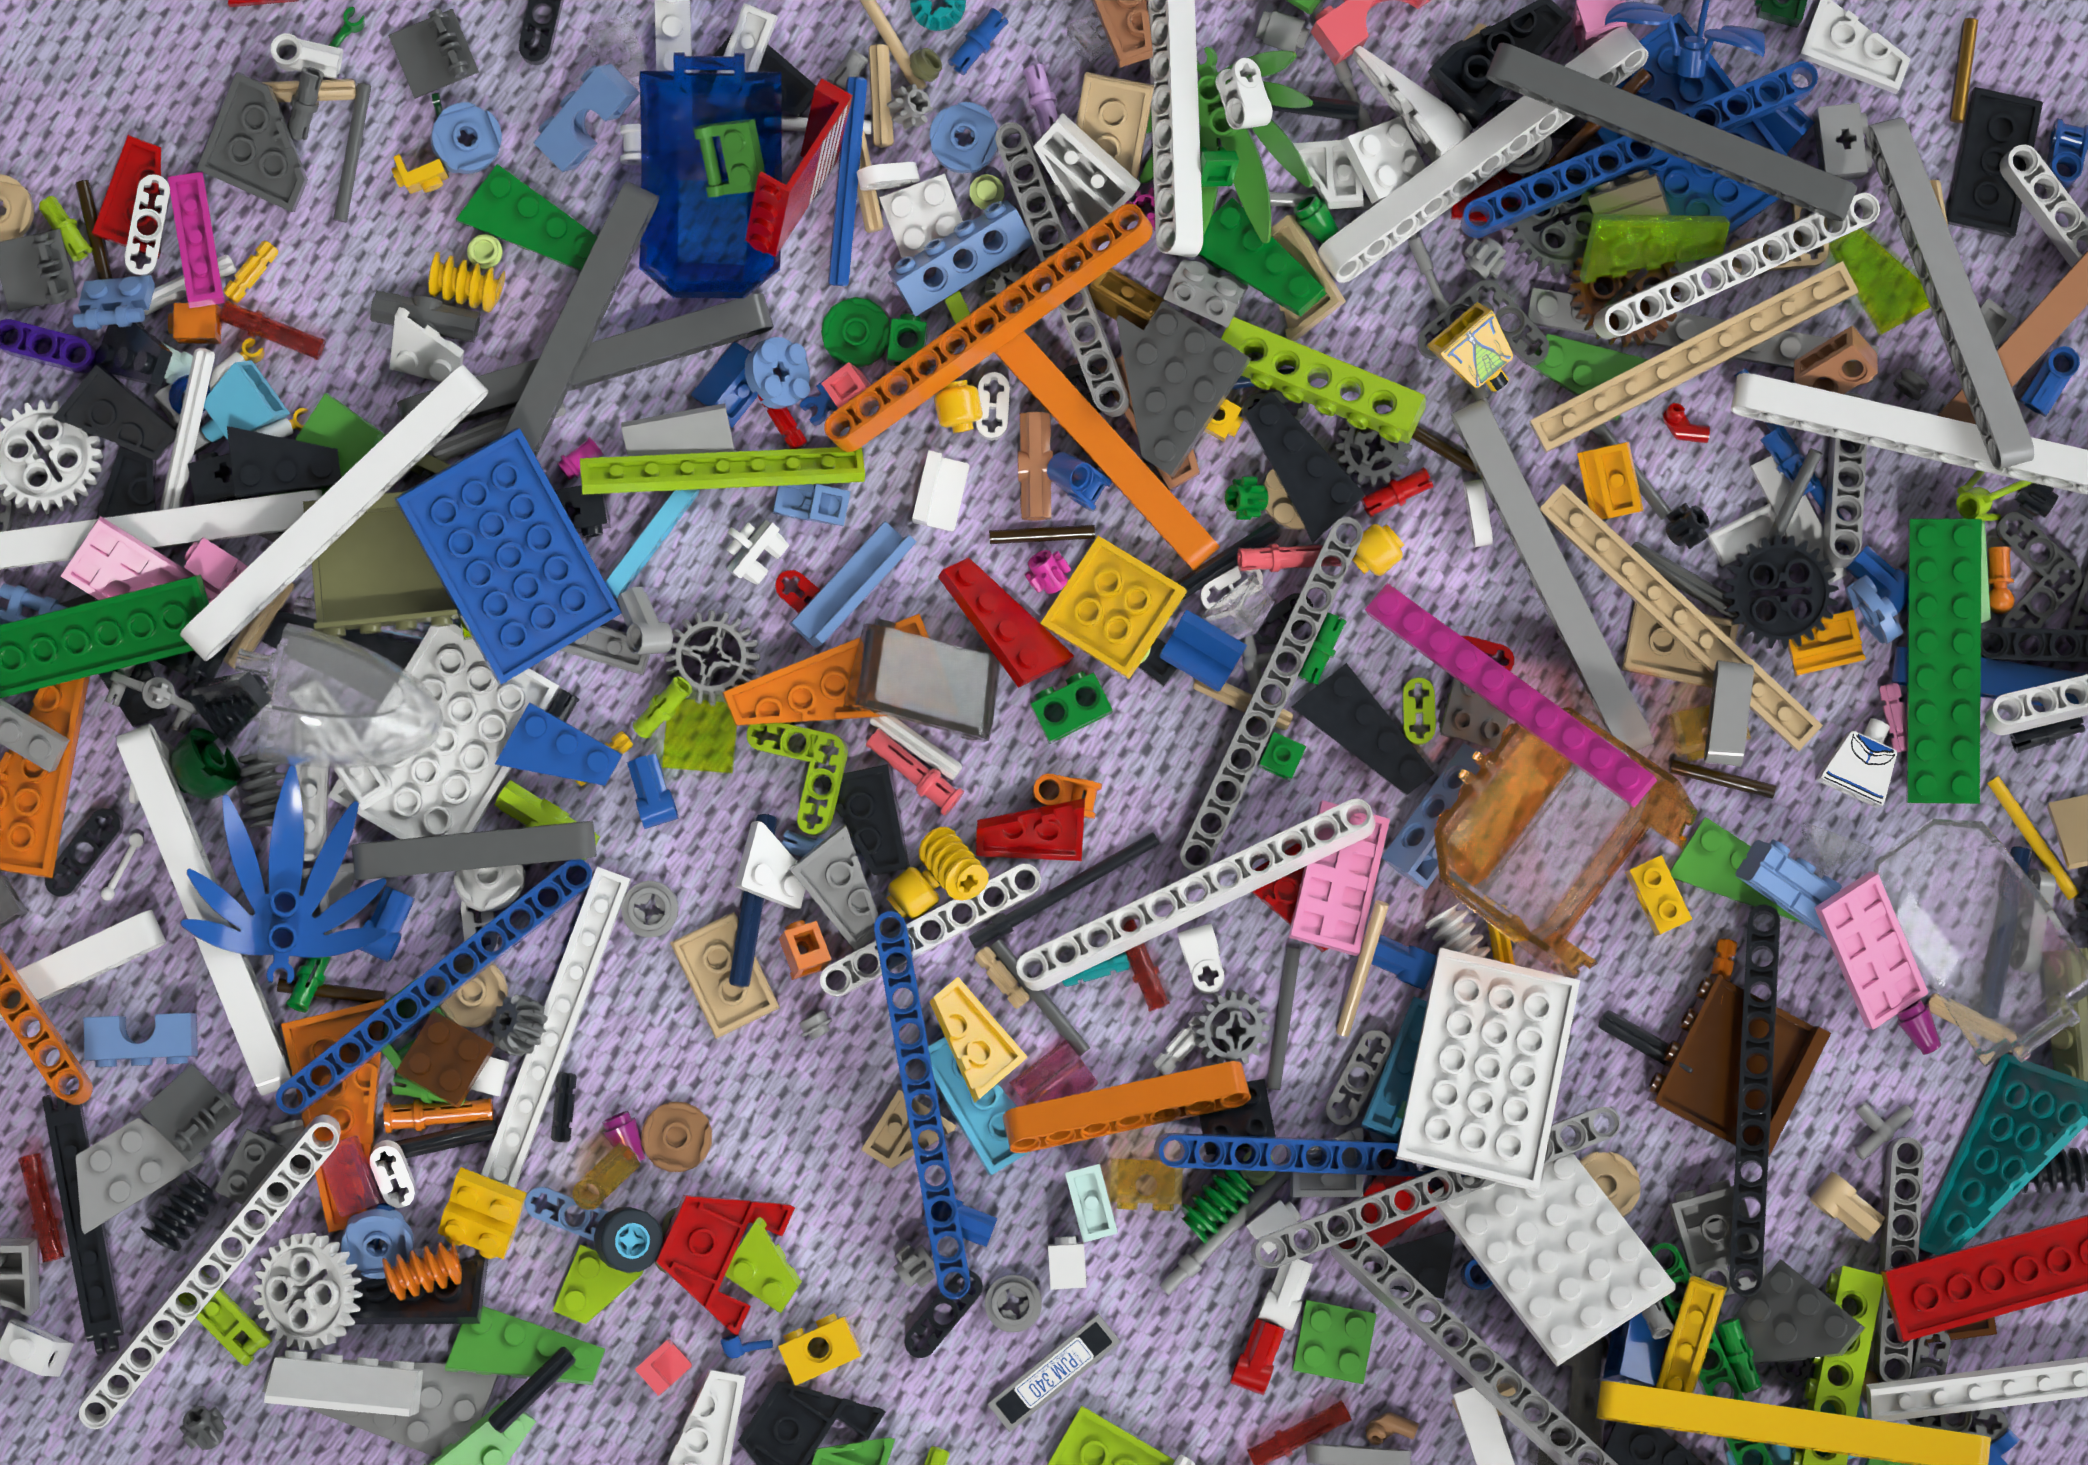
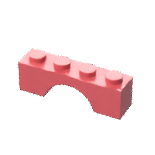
(1345, 27)

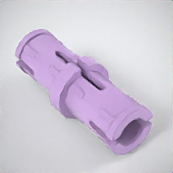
(1042, 98)

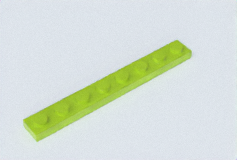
(720, 470)

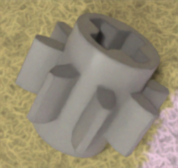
(909, 106)
(1485, 258)
(915, 1266)

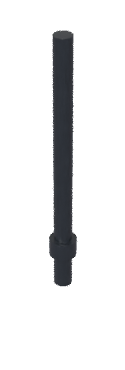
(1004, 924)

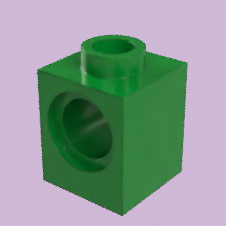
(906, 324)
(1282, 756)

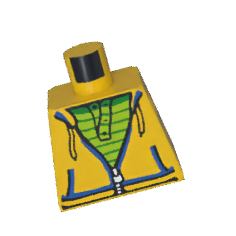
(1475, 348)

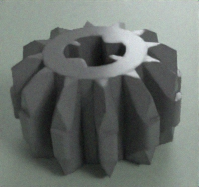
(518, 1025)

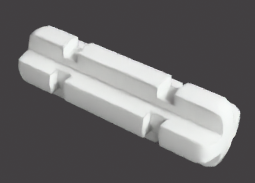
(1177, 1049)

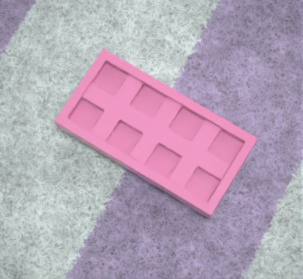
(118, 563)
(1339, 890)
(1871, 950)

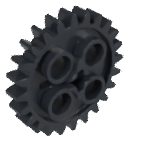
(1782, 623)

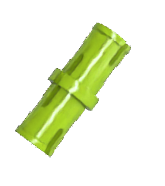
(662, 707)

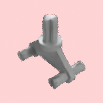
(155, 692)

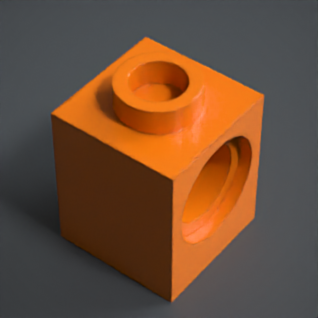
(195, 324)

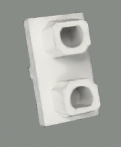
(745, 562)

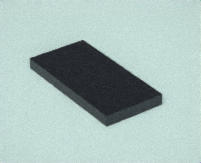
(1979, 192)

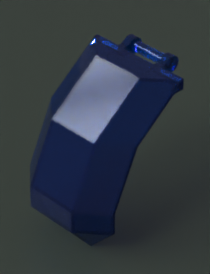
(696, 240)

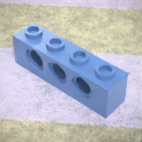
(979, 259)
(1414, 847)

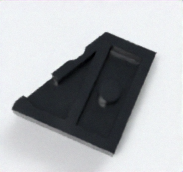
(1425, 1260)

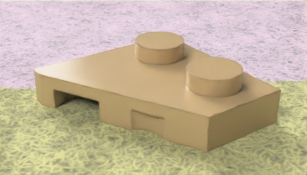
(892, 1138)

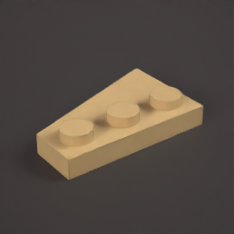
(1295, 242)

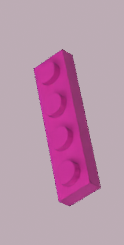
(195, 240)

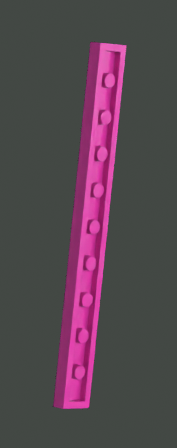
(1511, 695)

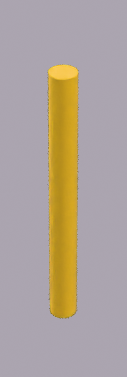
(2033, 837)

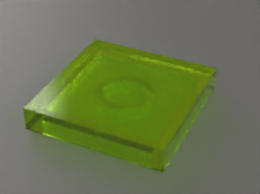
(700, 738)

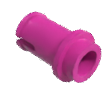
(571, 463)

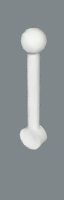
(136, 841)

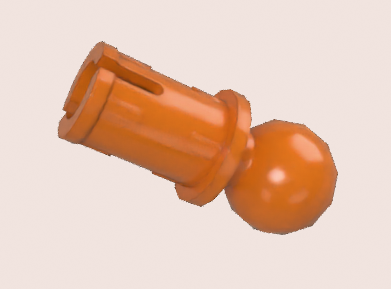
(1999, 576)

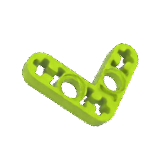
(811, 753)

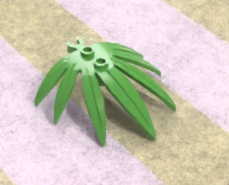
(1250, 174)

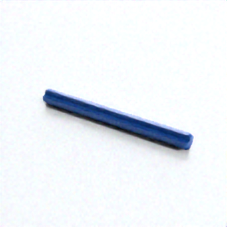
(847, 185)

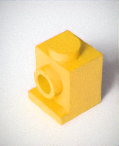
(1230, 423)

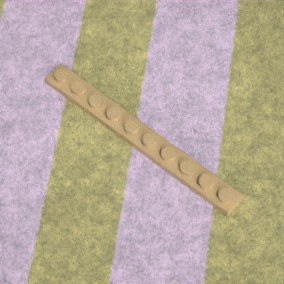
(1693, 357)
(1675, 612)

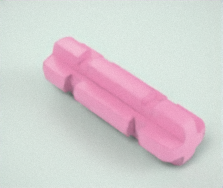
(1895, 715)

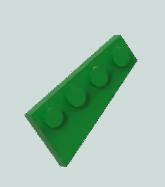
(525, 218)
(1236, 248)

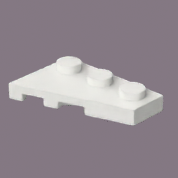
(1850, 48)

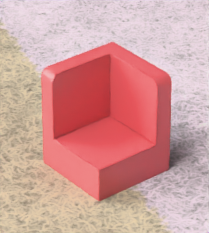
(845, 384)
(663, 1367)

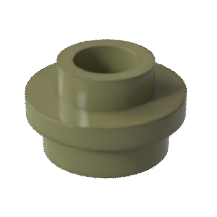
(925, 64)

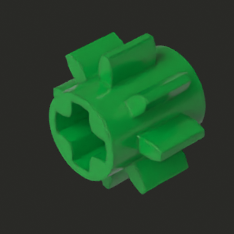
(1246, 498)

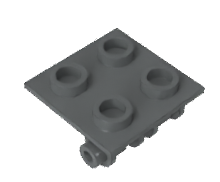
(433, 53)
(35, 271)
(1472, 718)
(190, 1112)
(251, 1164)

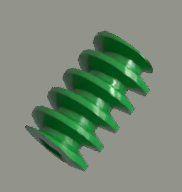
(1216, 1203)

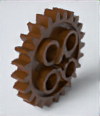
(1592, 302)

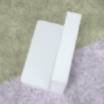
(940, 492)

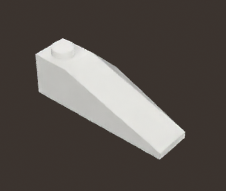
(1425, 116)

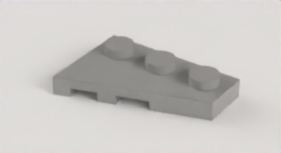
(839, 887)

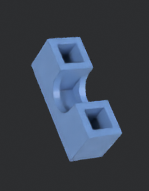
(565, 135)
(172, 1039)

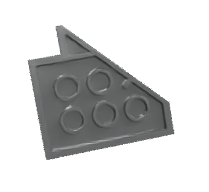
(1175, 382)

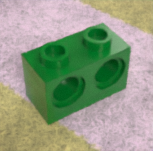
(1075, 715)

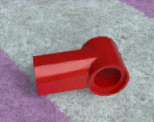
(1255, 1365)

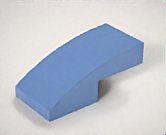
(812, 503)

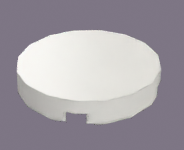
(490, 887)

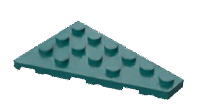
(2013, 1135)

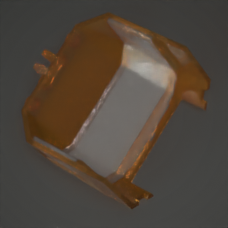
(1544, 839)

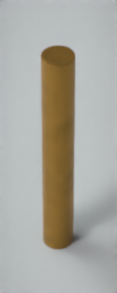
(1964, 70)

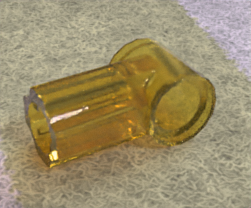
(605, 1176)

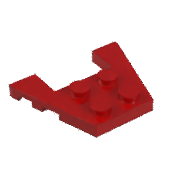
(703, 1245)

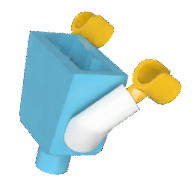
(245, 399)

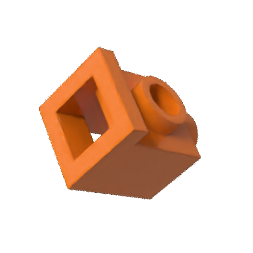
(811, 938)

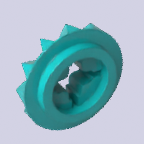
(942, 18)

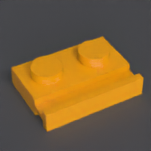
(1610, 481)
(1831, 648)

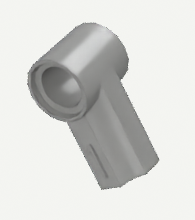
(644, 630)

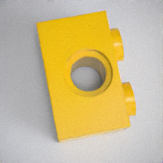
(1658, 895)
(803, 1364)

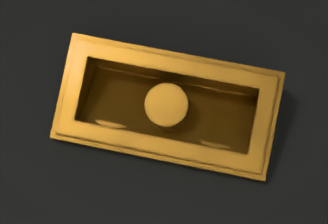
(1121, 296)

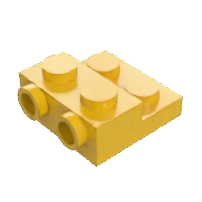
(482, 1214)

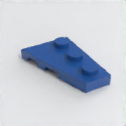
(557, 749)

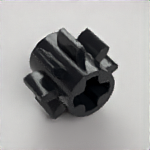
(2035, 500)
(1687, 526)

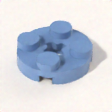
(956, 119)
(474, 120)
(794, 370)
(1877, 612)
(376, 1224)

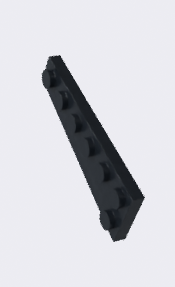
(229, 702)

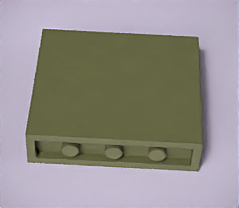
(377, 577)

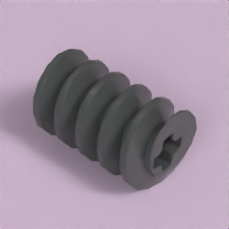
(263, 789)

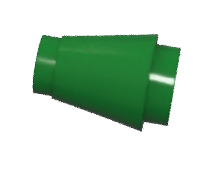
(1316, 218)

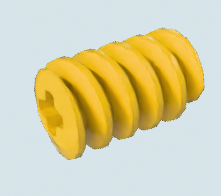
(465, 284)
(952, 864)

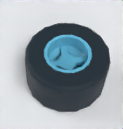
(641, 1241)

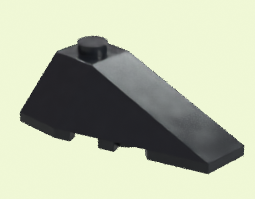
(1464, 66)

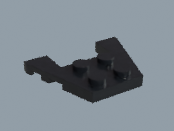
(797, 1420)

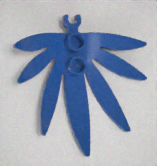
(284, 918)

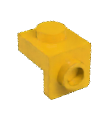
(426, 177)

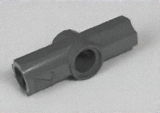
(445, 319)

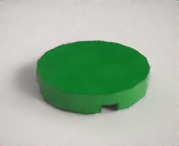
(848, 339)

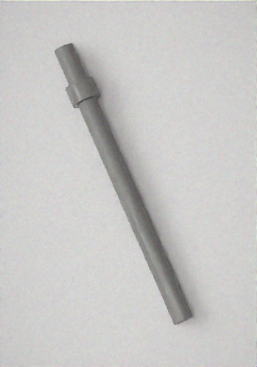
(1190, 1264)

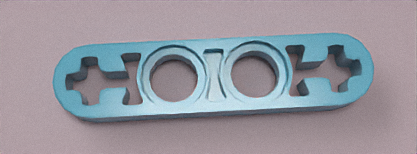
(650, 540)

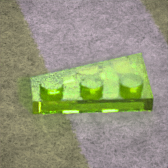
(1884, 285)

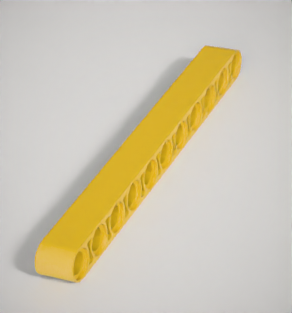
(1789, 1426)

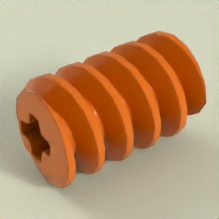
(423, 1271)

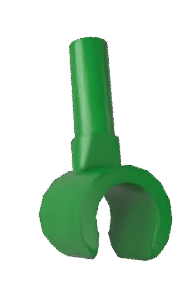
(348, 27)

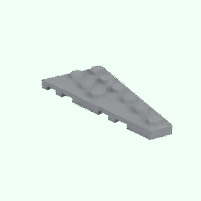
(446, 1409)

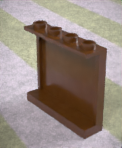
(1713, 1050)

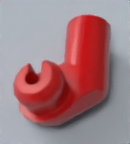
(1682, 428)

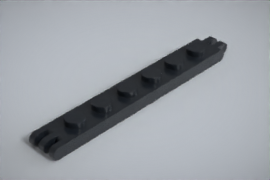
(89, 1251)

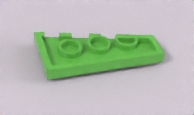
(1711, 865)
(519, 1349)

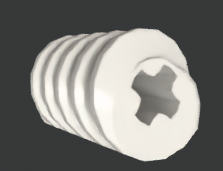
(1457, 933)

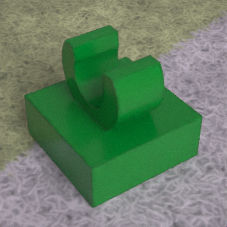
(1218, 167)

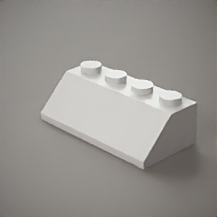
(345, 1385)

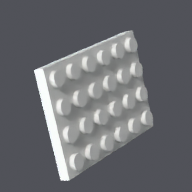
(457, 776)
(1488, 1069)
(1559, 1255)

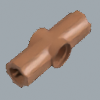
(1032, 466)

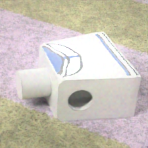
(1861, 765)
(33, 1347)

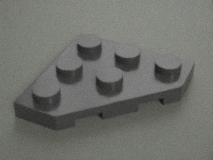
(254, 147)
(1794, 1320)

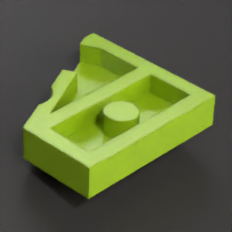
(763, 1269)
(590, 1286)

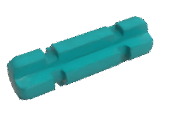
(1118, 963)

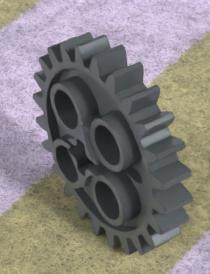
(1570, 242)

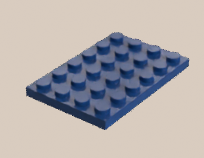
(1687, 186)
(508, 555)

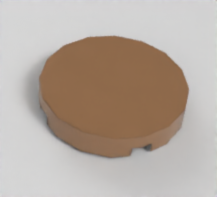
(688, 1132)

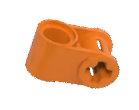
(1069, 790)

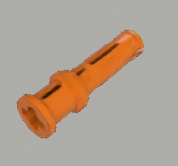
(419, 1114)

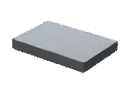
(680, 433)

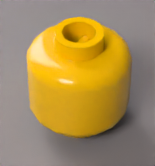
(958, 406)
(1378, 550)
(913, 893)

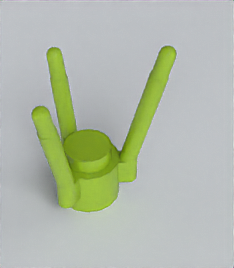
(1977, 501)

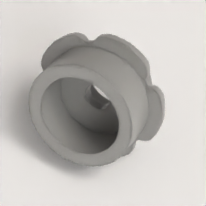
(815, 1025)

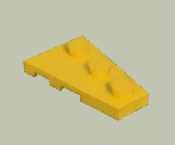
(975, 1038)

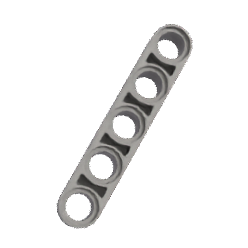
(1844, 497)

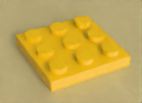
(1113, 607)

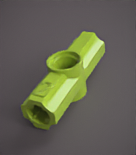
(530, 809)

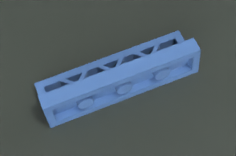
(851, 584)

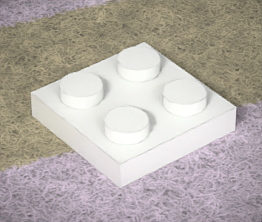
(1383, 157)
(921, 214)

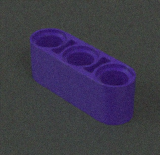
(60, 353)

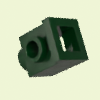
(1787, 14)

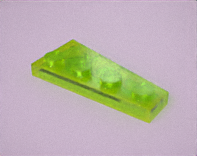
(1647, 241)

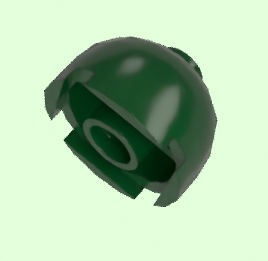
(202, 766)

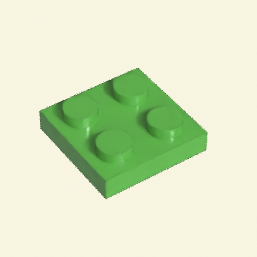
(1334, 1341)

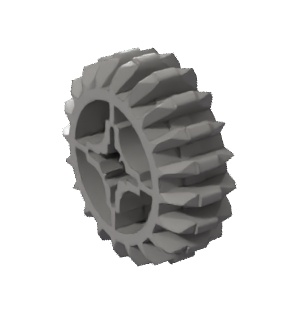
(721, 628)

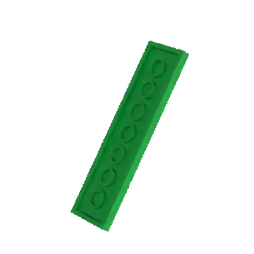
(98, 636)
(1944, 661)

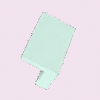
(1091, 1203)

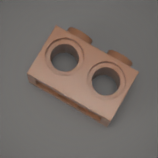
(1832, 362)

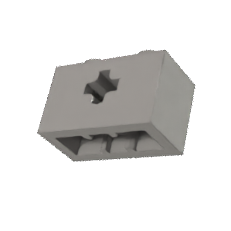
(1850, 123)

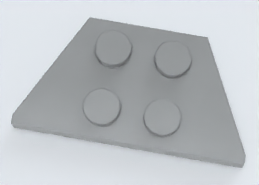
(125, 1170)

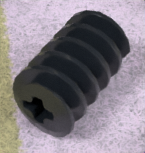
(2063, 1169)
(181, 1213)

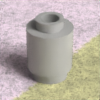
(1282, 31)

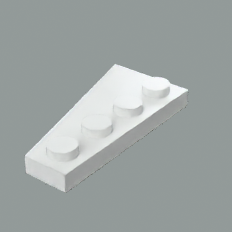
(712, 1422)

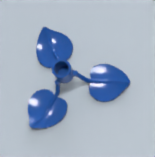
(1693, 51)

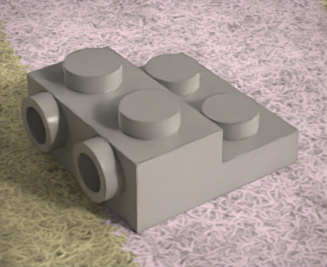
(1205, 292)
(1706, 1226)

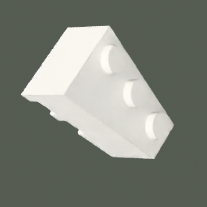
(1084, 172)

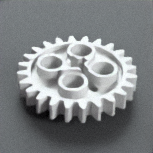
(18, 472)
(289, 1267)

